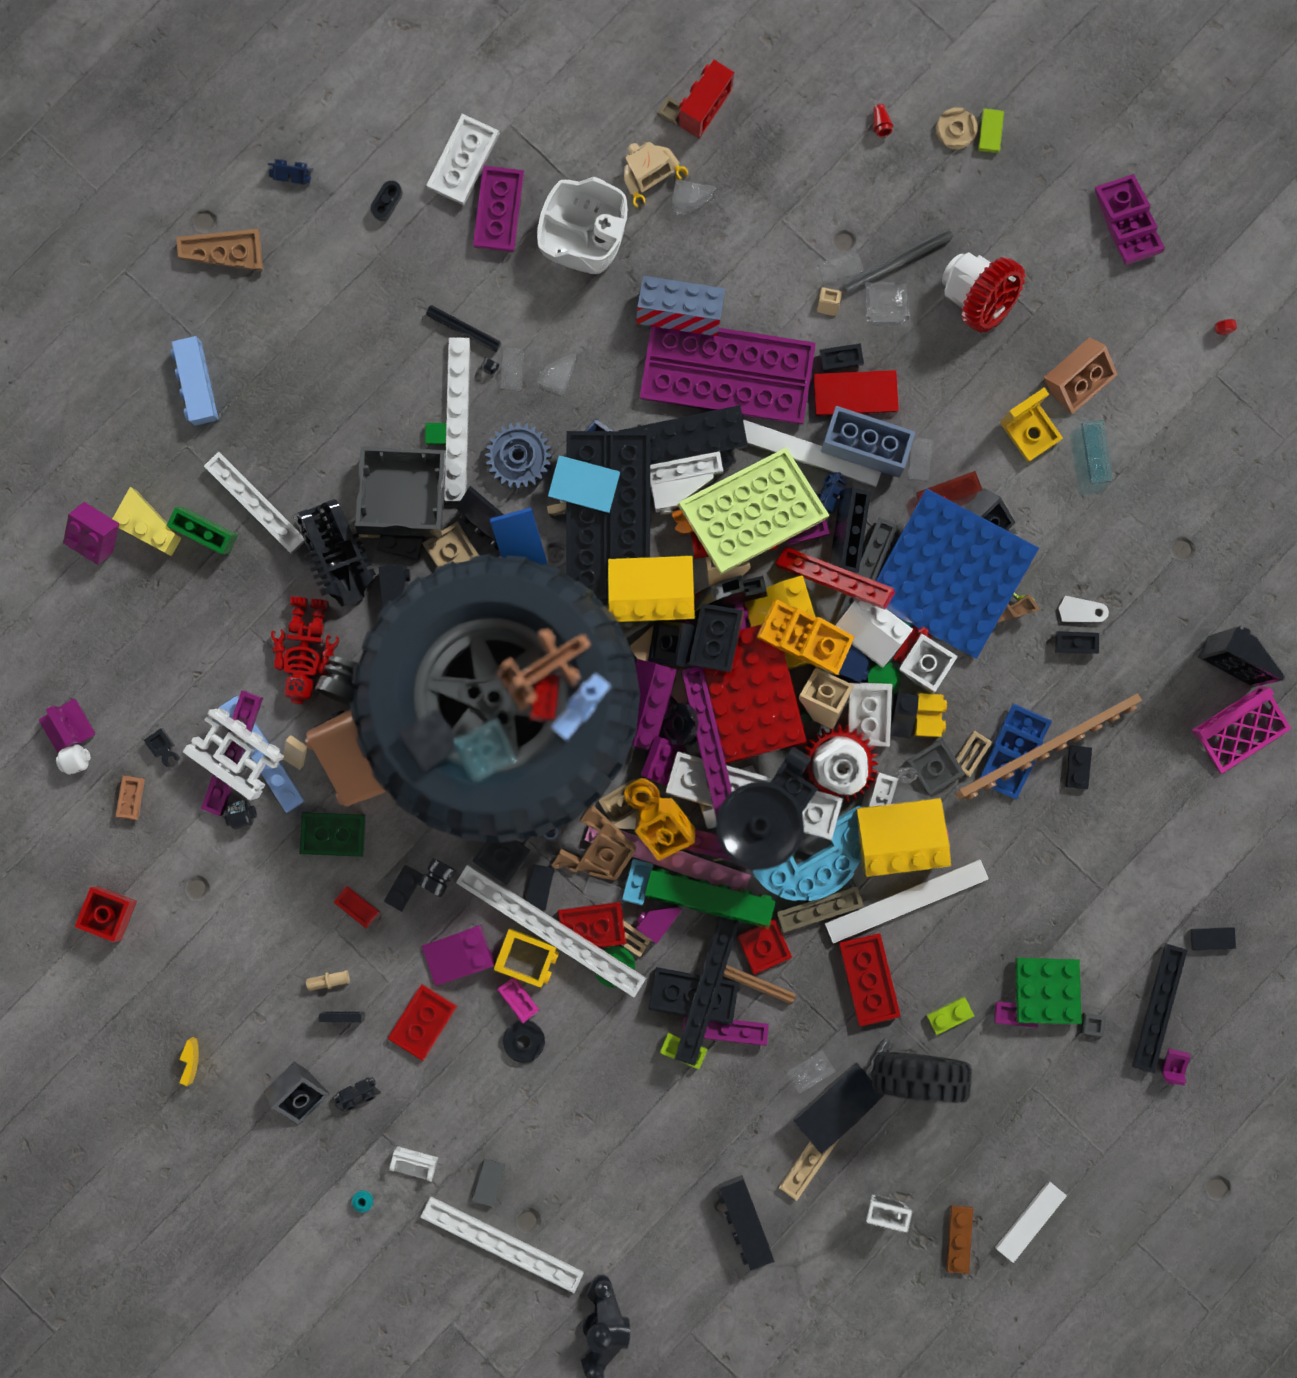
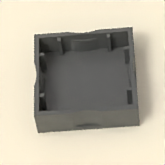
(401, 492)

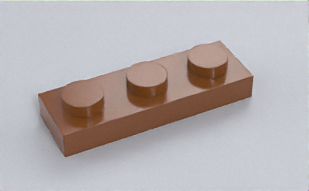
(959, 1239)

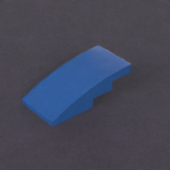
(519, 536)
(1018, 735)

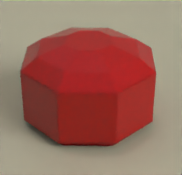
(1225, 326)

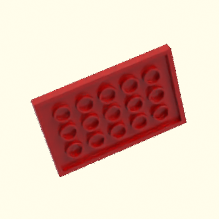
(755, 702)

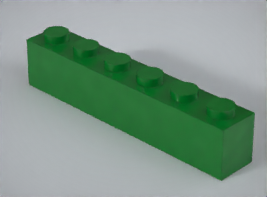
(710, 899)

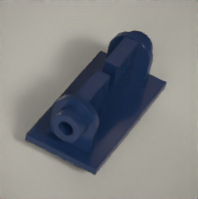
(282, 170)
(832, 485)

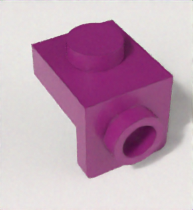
(1175, 1066)

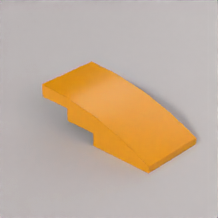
(805, 636)

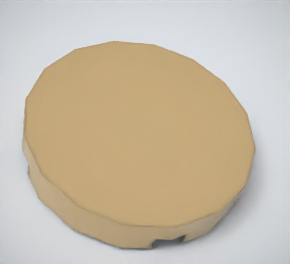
(956, 128)

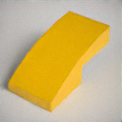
(190, 1056)

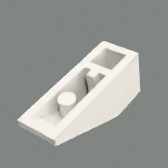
(669, 494)

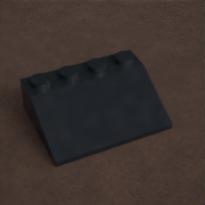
(1241, 656)

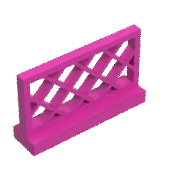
(1231, 714)

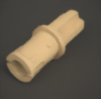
(328, 980)

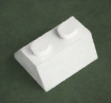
(927, 664)

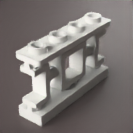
(224, 767)

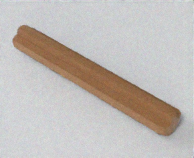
(759, 984)

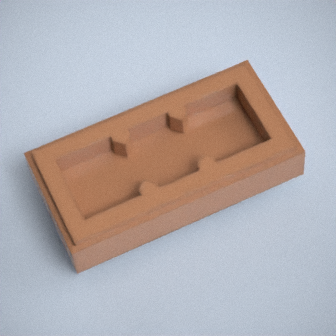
(130, 797)

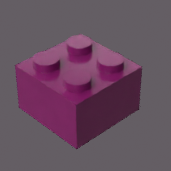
(90, 533)

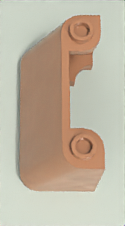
(343, 760)

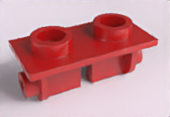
(909, 642)

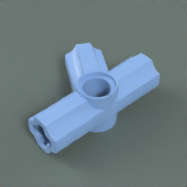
(581, 706)

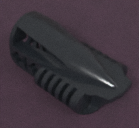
(334, 553)

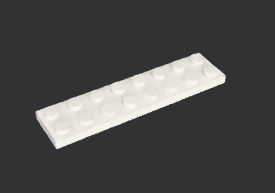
(690, 783)

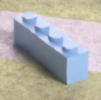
(194, 380)

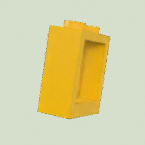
(505, 951)

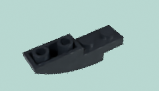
(730, 592)

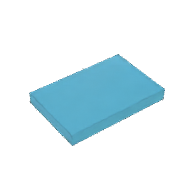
(584, 484)

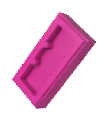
(518, 999)

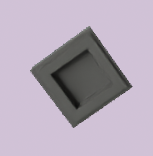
(1093, 1025)

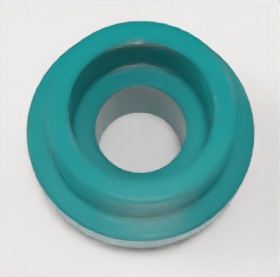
(368, 1198)

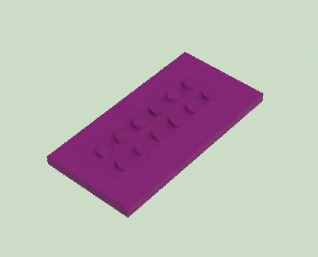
(735, 368)

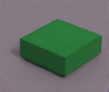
(435, 433)

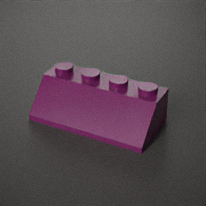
(655, 693)

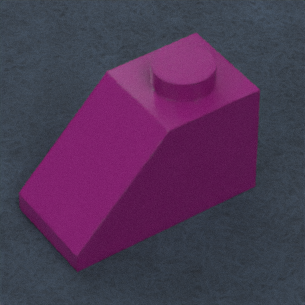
(657, 922)

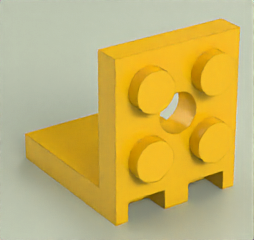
(1031, 416)

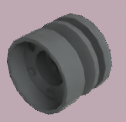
(339, 685)

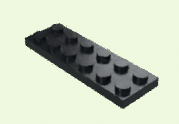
(695, 435)

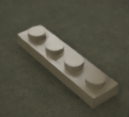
(820, 909)

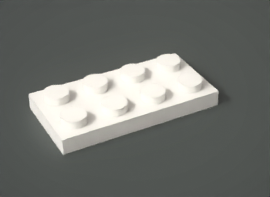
(462, 159)

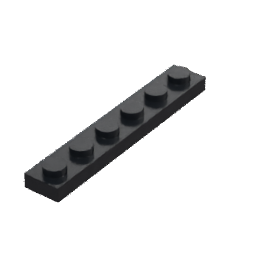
(1159, 1008)

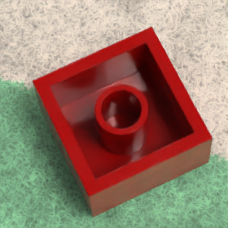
(105, 913)

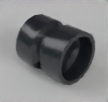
(437, 877)

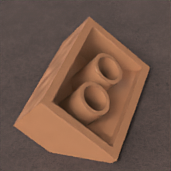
(1081, 375)

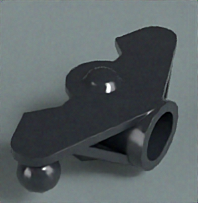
(604, 1328)

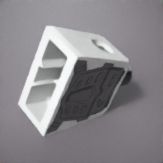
(887, 1213)

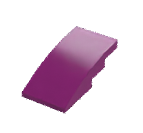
(1129, 219)

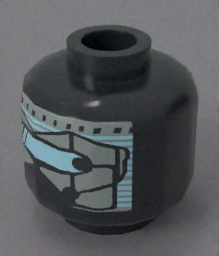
(240, 814)

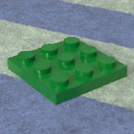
(1048, 990)

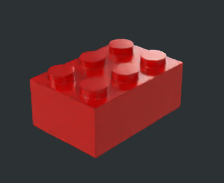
(705, 98)

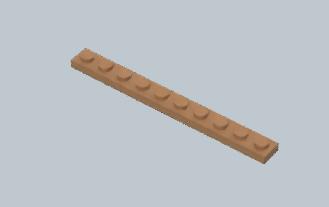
(1041, 752)

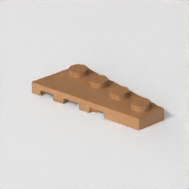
(229, 249)

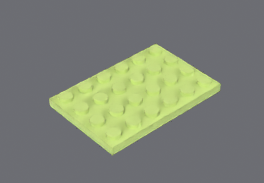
(753, 510)

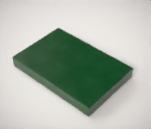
(332, 834)

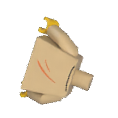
(648, 166)

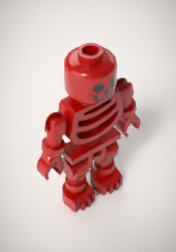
(299, 686)

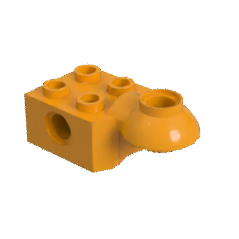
(659, 821)

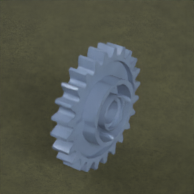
(523, 470)

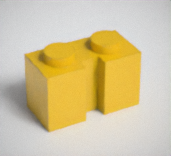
(929, 715)

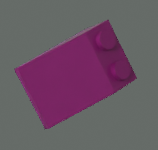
(458, 955)

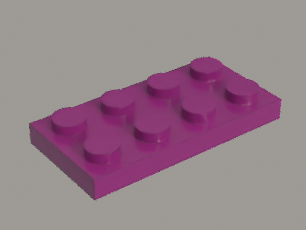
(498, 208)

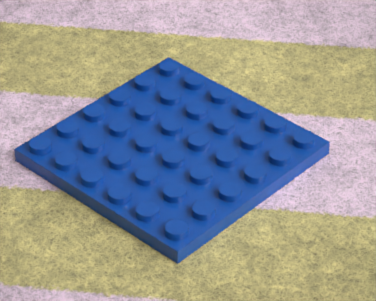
(954, 572)

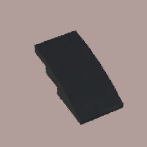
(838, 1108)

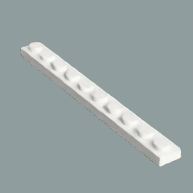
(551, 930)

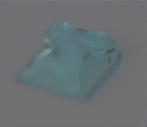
(484, 750)

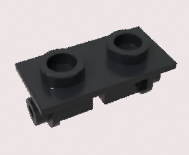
(349, 1099)

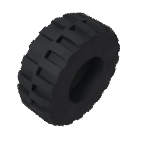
(921, 1077)

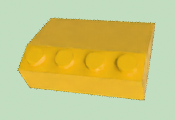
(651, 588)
(791, 592)
(903, 837)

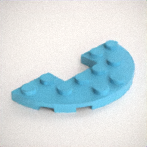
(821, 872)

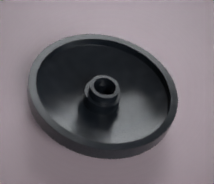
(760, 825)

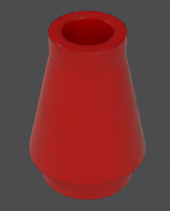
(882, 122)

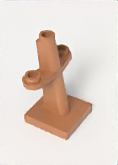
(518, 683)

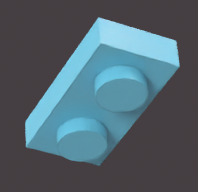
(637, 882)

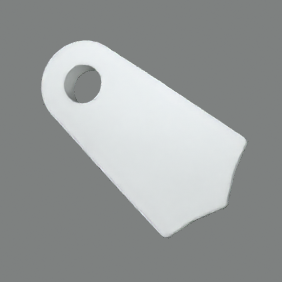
(1081, 610)

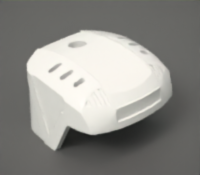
(573, 228)

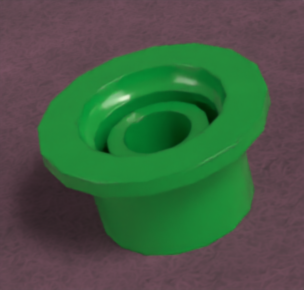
(886, 675)

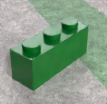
(202, 530)

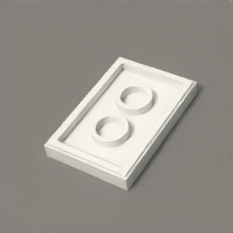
(871, 712)

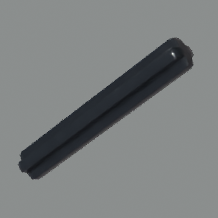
(463, 328)

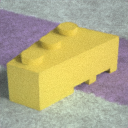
(143, 522)

